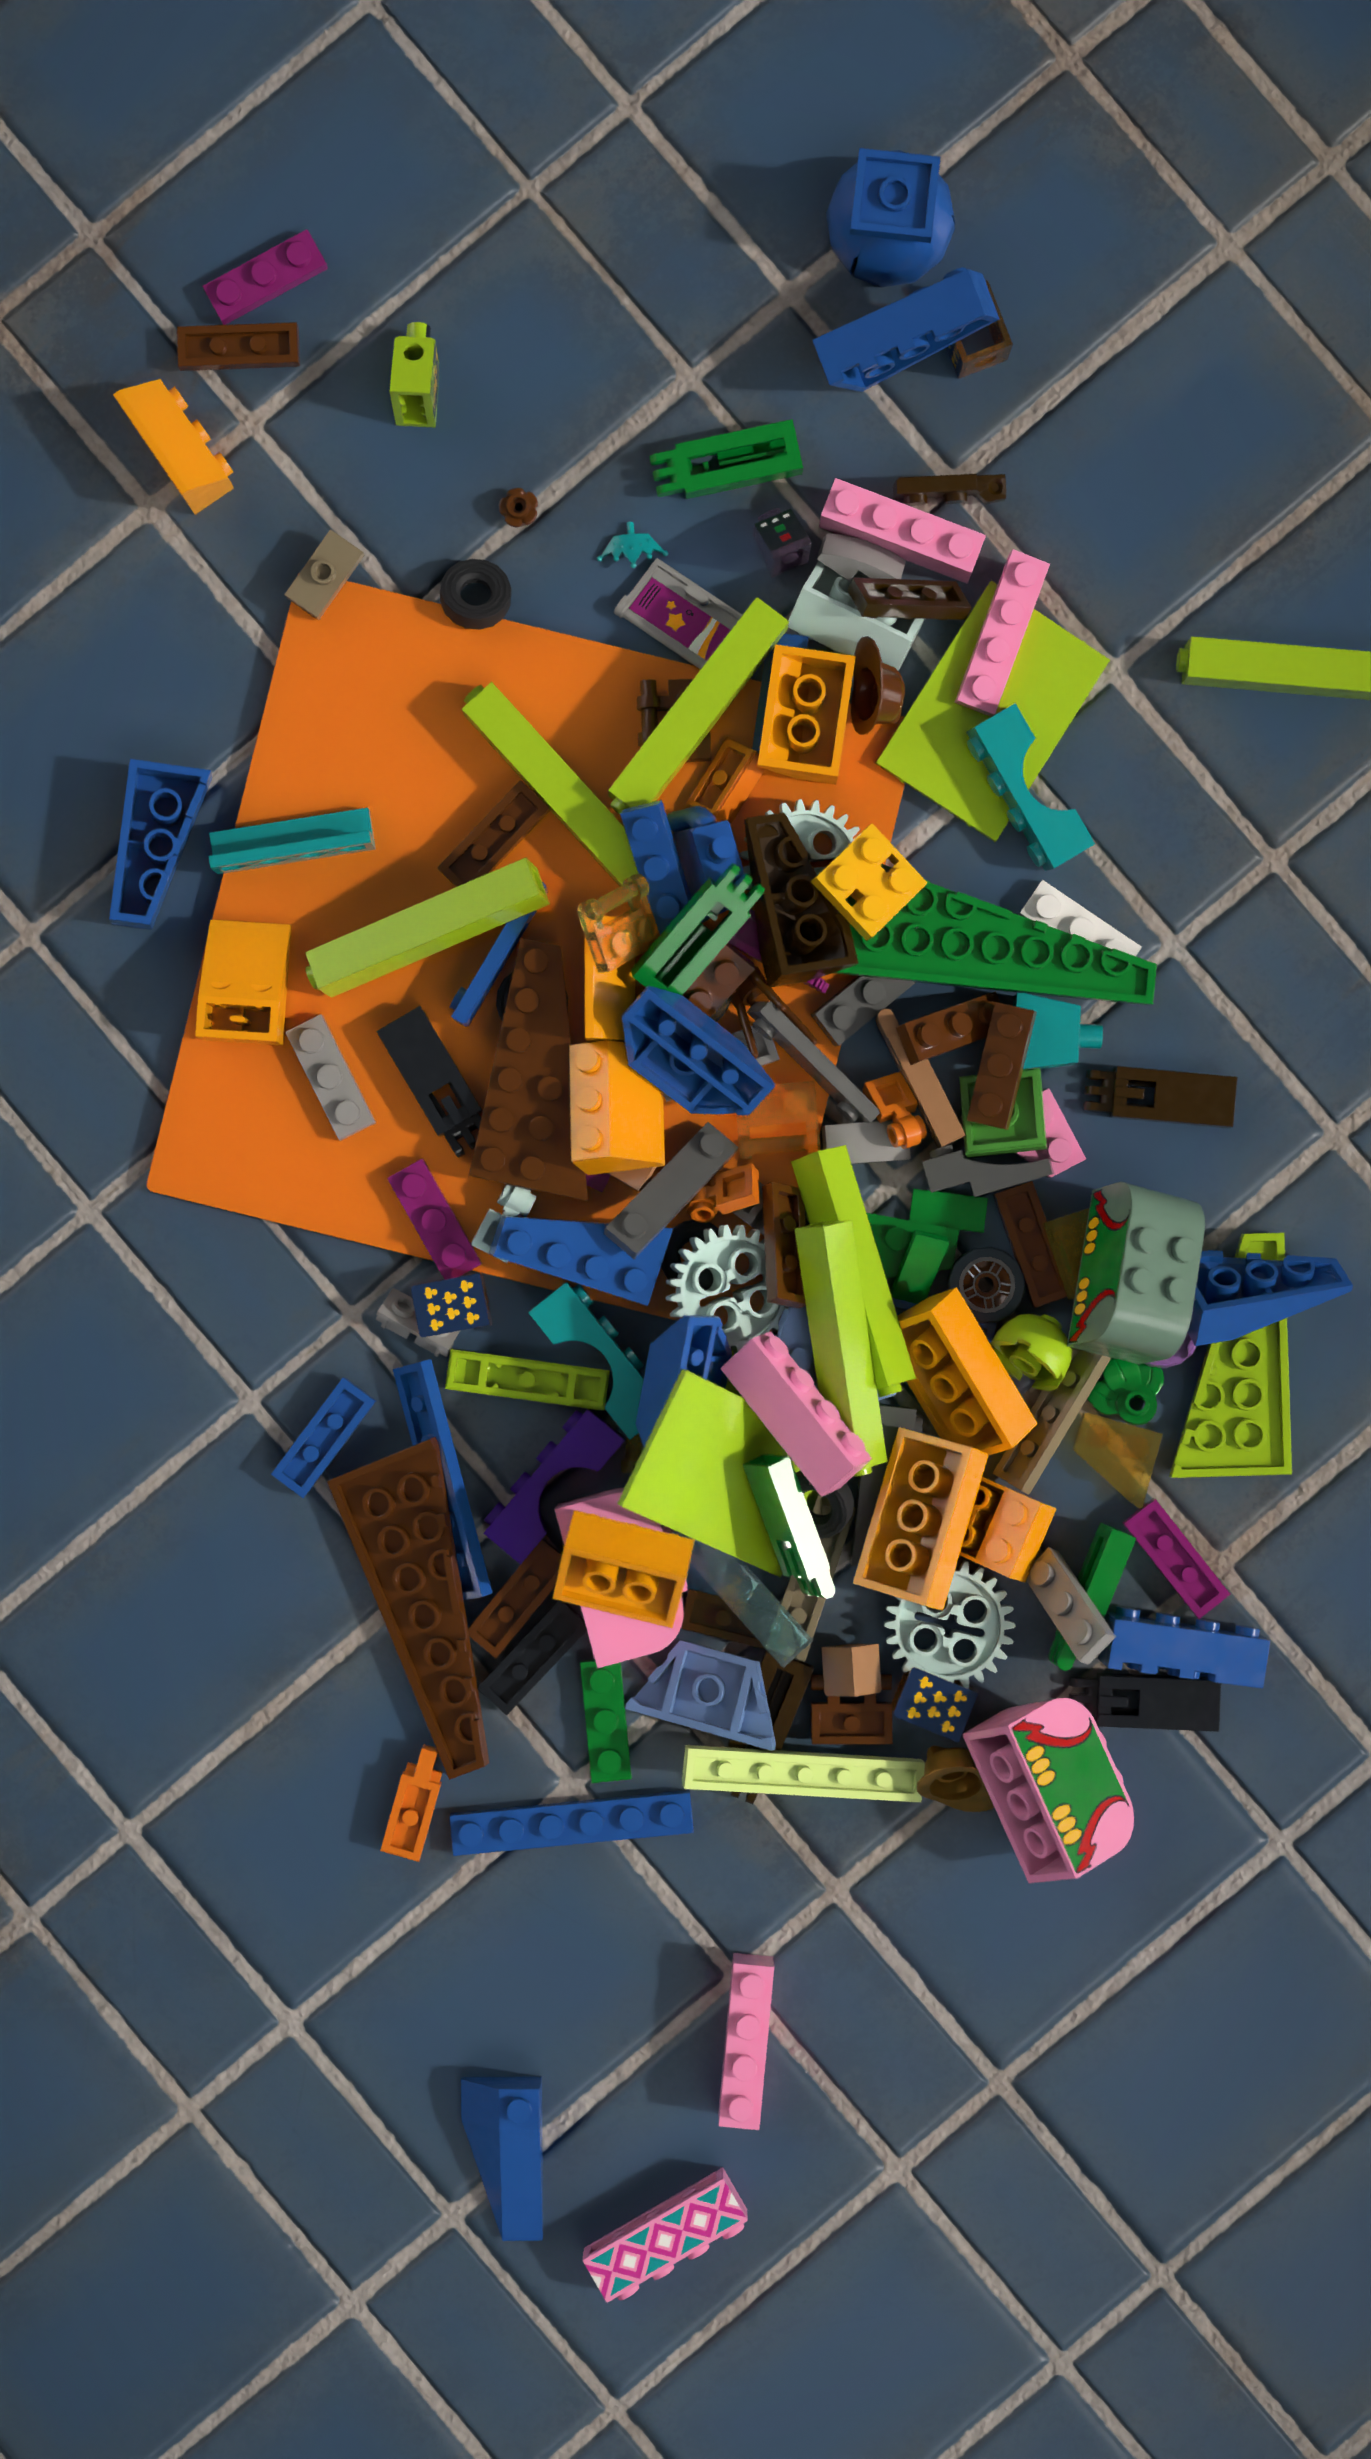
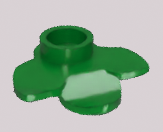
(1121, 1385)

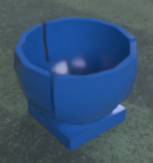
(892, 216)

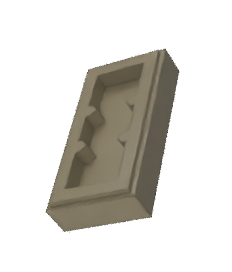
(324, 574)

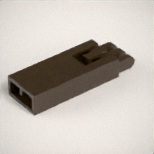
(1177, 1096)
(784, 1694)

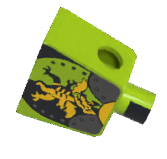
(415, 377)

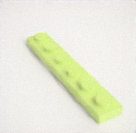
(802, 1773)

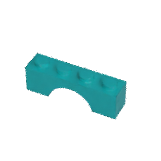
(1002, 747)
(568, 1318)

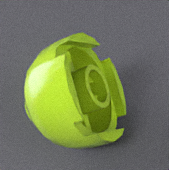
(1035, 1348)

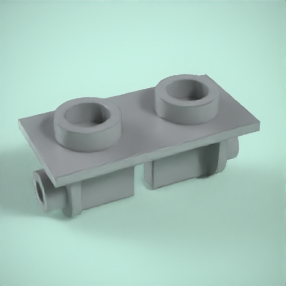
(399, 1316)

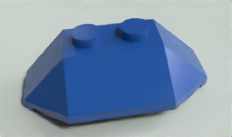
(692, 1056)
(689, 1344)

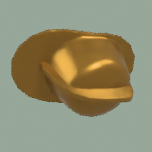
(954, 1780)

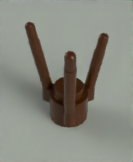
(755, 990)

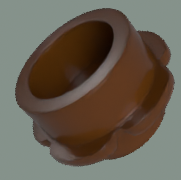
(518, 518)

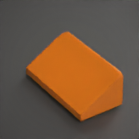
(727, 781)

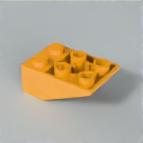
(244, 983)
(1005, 1530)

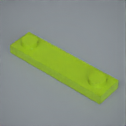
(527, 1379)

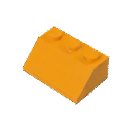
(177, 442)
(806, 713)
(607, 997)
(613, 1111)
(623, 1569)

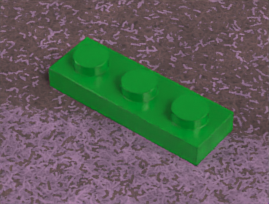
(606, 1722)

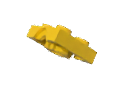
(860, 874)

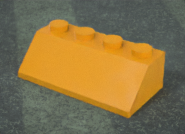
(962, 1377)
(920, 1518)

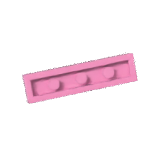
(1002, 633)

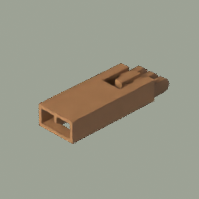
(924, 1085)

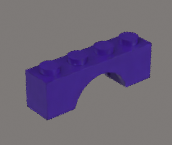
(520, 1524)

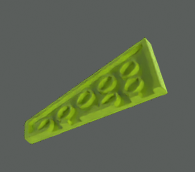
(1241, 1397)

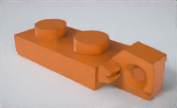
(413, 1807)

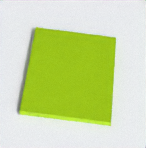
(1046, 683)
(695, 1473)

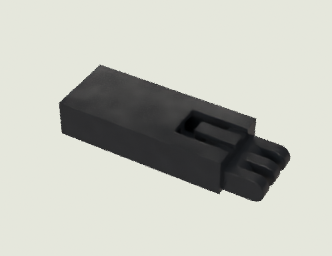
(429, 1067)
(1162, 1701)

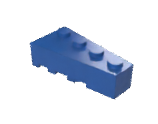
(906, 331)
(154, 831)
(580, 1254)
(1186, 1649)

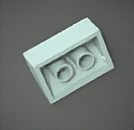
(831, 618)

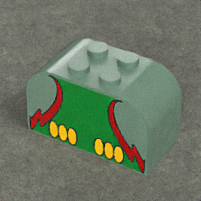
(1137, 1274)

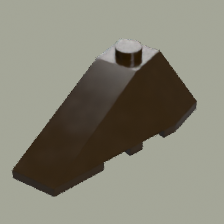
(796, 924)

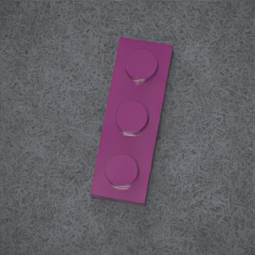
(265, 277)
(434, 1220)
(1176, 1558)

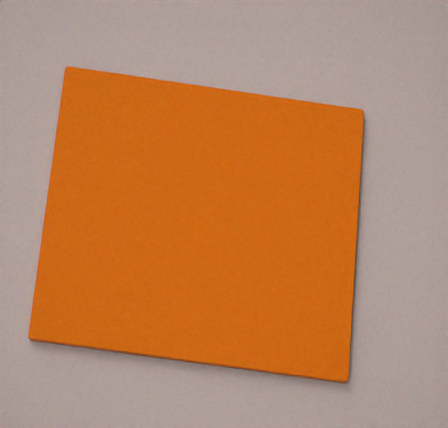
(375, 721)

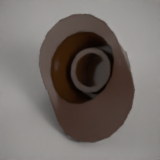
(877, 689)

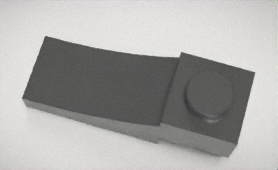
(953, 1168)

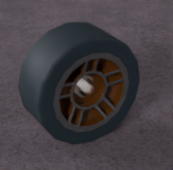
(1005, 1278)

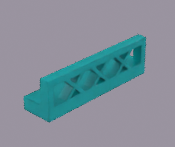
(291, 841)

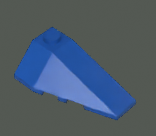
(1252, 1293)
(506, 2139)

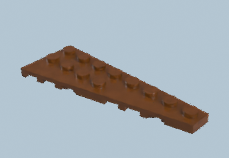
(408, 1554)

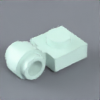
(515, 1201)

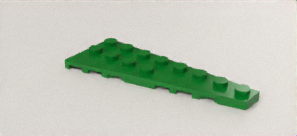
(979, 945)

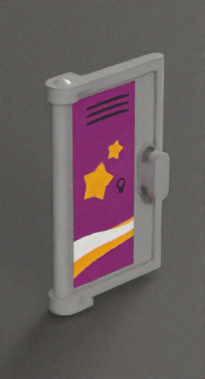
(677, 621)

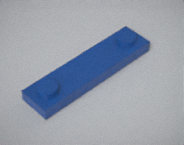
(468, 1001)

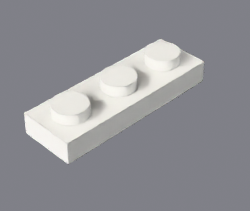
(1064, 914)

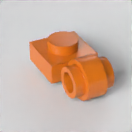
(897, 1103)
(732, 1192)

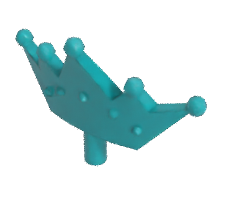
(631, 546)

